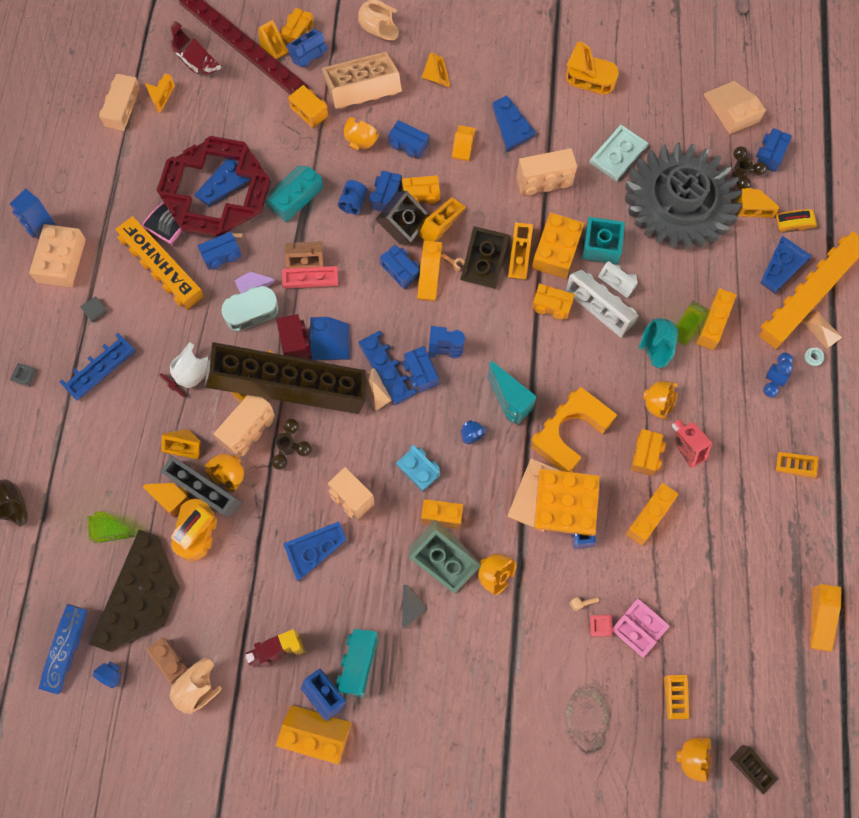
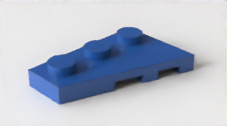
(512, 123)
(221, 184)
(784, 265)
(313, 548)

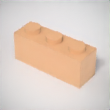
(119, 102)

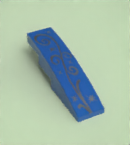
(62, 649)

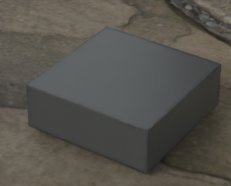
(93, 309)
(23, 375)

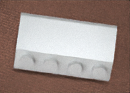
(601, 303)

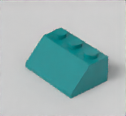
(294, 192)
(357, 662)

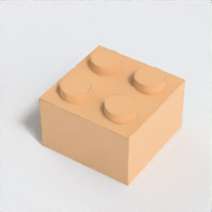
(351, 494)

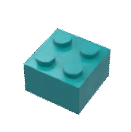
(603, 240)

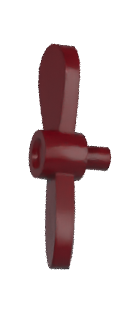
(172, 385)

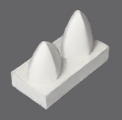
(618, 279)

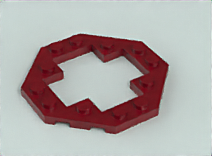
(233, 214)

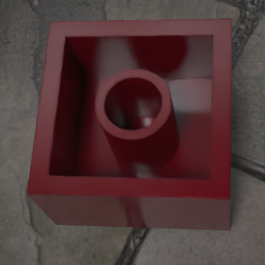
(293, 337)

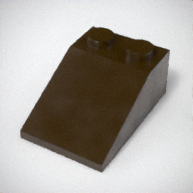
(485, 257)

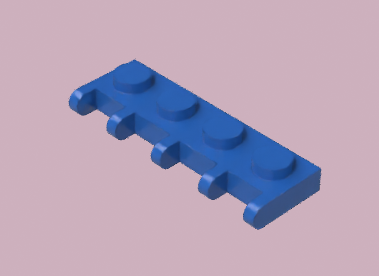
(98, 368)
(385, 368)

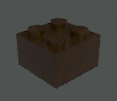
(402, 217)

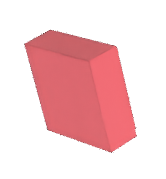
(601, 625)

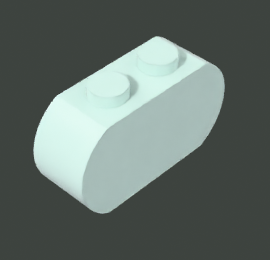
(250, 308)

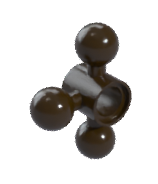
(759, 168)
(303, 448)

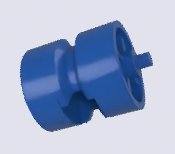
(352, 197)

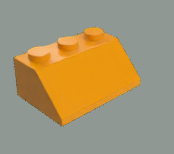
(311, 735)

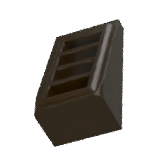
(743, 758)

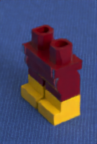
(275, 648)

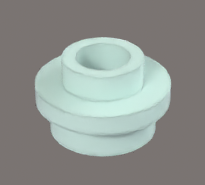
(818, 353)

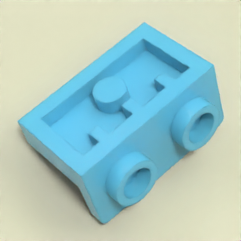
(419, 468)

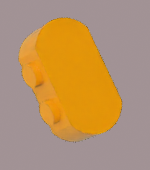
(602, 83)
(203, 541)

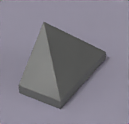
(411, 607)

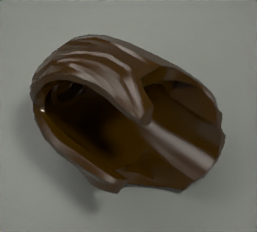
(12, 503)

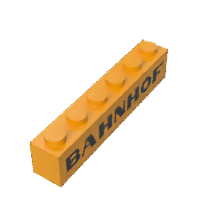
(158, 261)

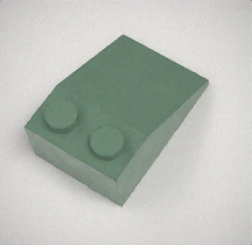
(443, 556)

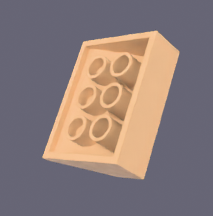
(362, 80)

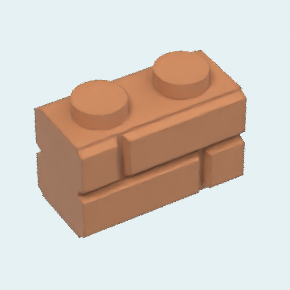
(304, 254)
(167, 659)

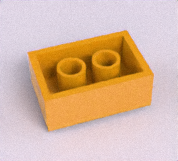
(557, 245)

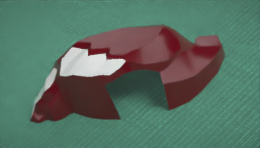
(195, 56)

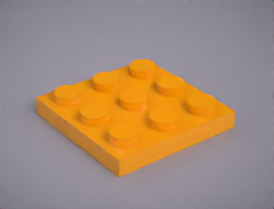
(566, 502)

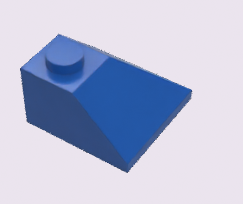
(329, 339)

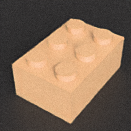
(546, 172)
(57, 256)
(245, 425)

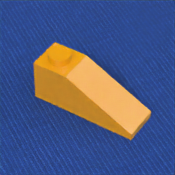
(441, 220)
(520, 250)
(429, 270)
(824, 616)

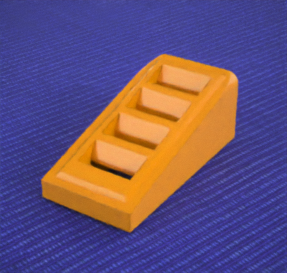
(795, 471)
(669, 697)

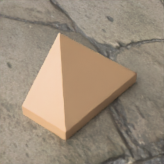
(821, 329)
(376, 390)

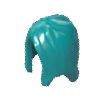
(659, 341)

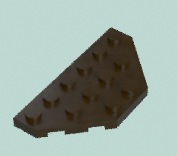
(140, 595)

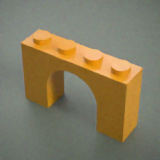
(579, 406)

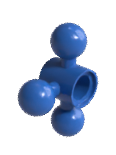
(778, 374)

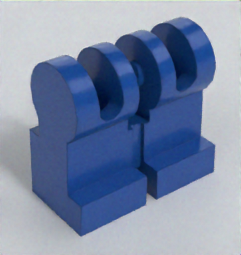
(446, 342)

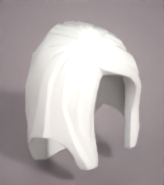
(187, 368)

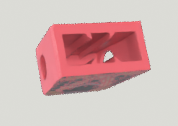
(691, 442)

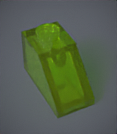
(690, 321)
(106, 528)

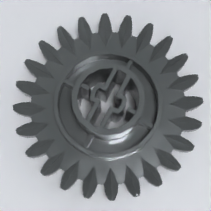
(682, 197)

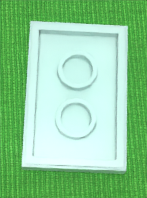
(618, 153)

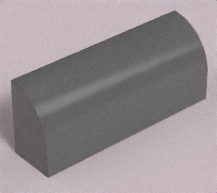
(201, 486)

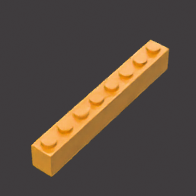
(811, 293)

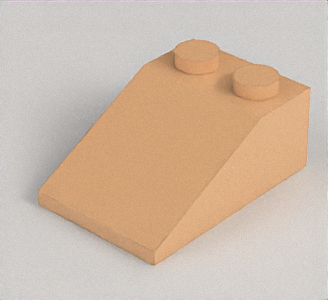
(735, 106)
(525, 500)

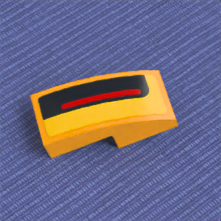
(796, 220)
(192, 526)

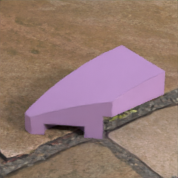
(252, 280)

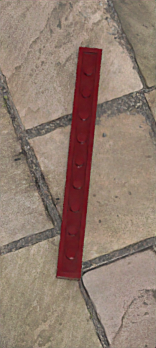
(244, 45)

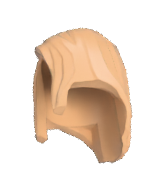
(377, 19)
(194, 688)

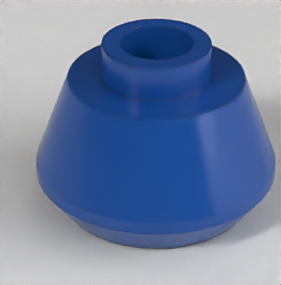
(472, 432)
(108, 674)

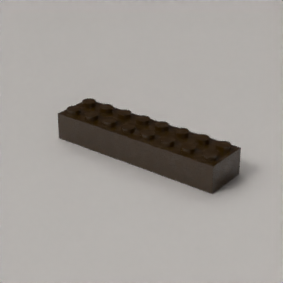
(285, 378)

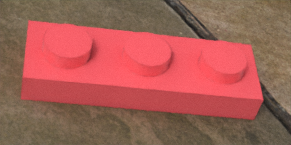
(310, 277)

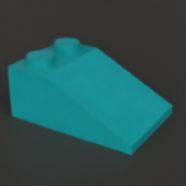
(512, 396)

